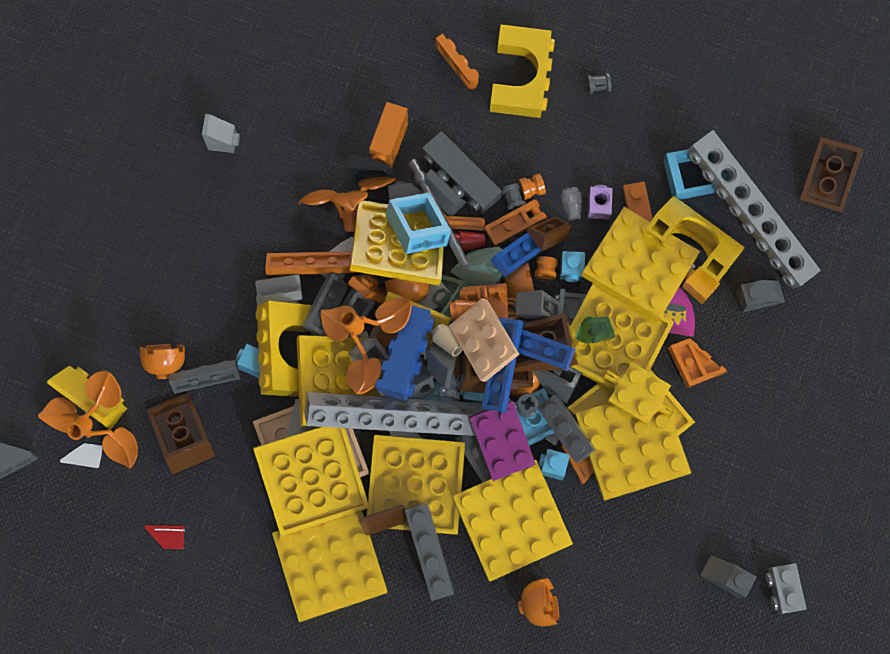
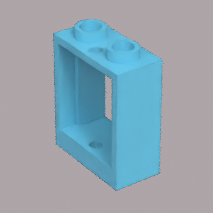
(674, 177)
(415, 240)

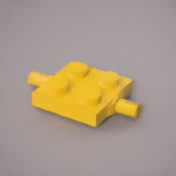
(639, 393)

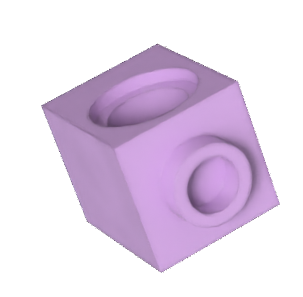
(598, 211)

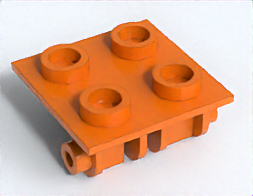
(495, 294)

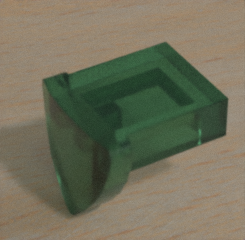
(595, 330)

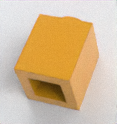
(699, 284)

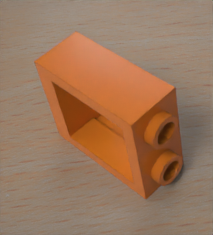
(389, 134)

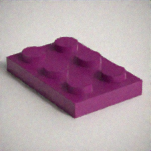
(502, 441)

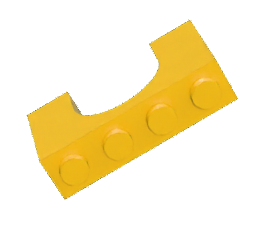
(535, 46)
(680, 218)
(273, 318)

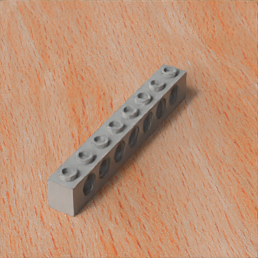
(764, 213)
(389, 413)

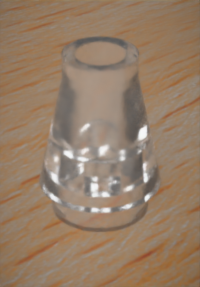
(572, 202)

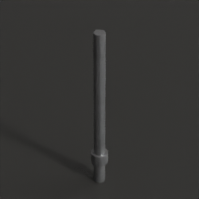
(422, 181)

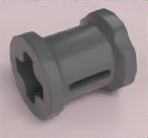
(599, 83)
(513, 197)
(521, 408)

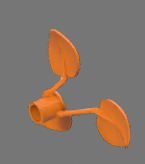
(347, 200)
(344, 320)
(105, 390)

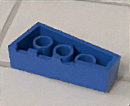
(405, 355)

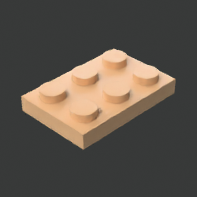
(484, 340)

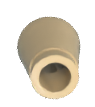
(444, 338)

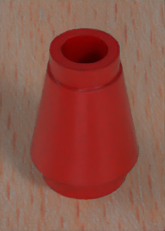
(470, 240)

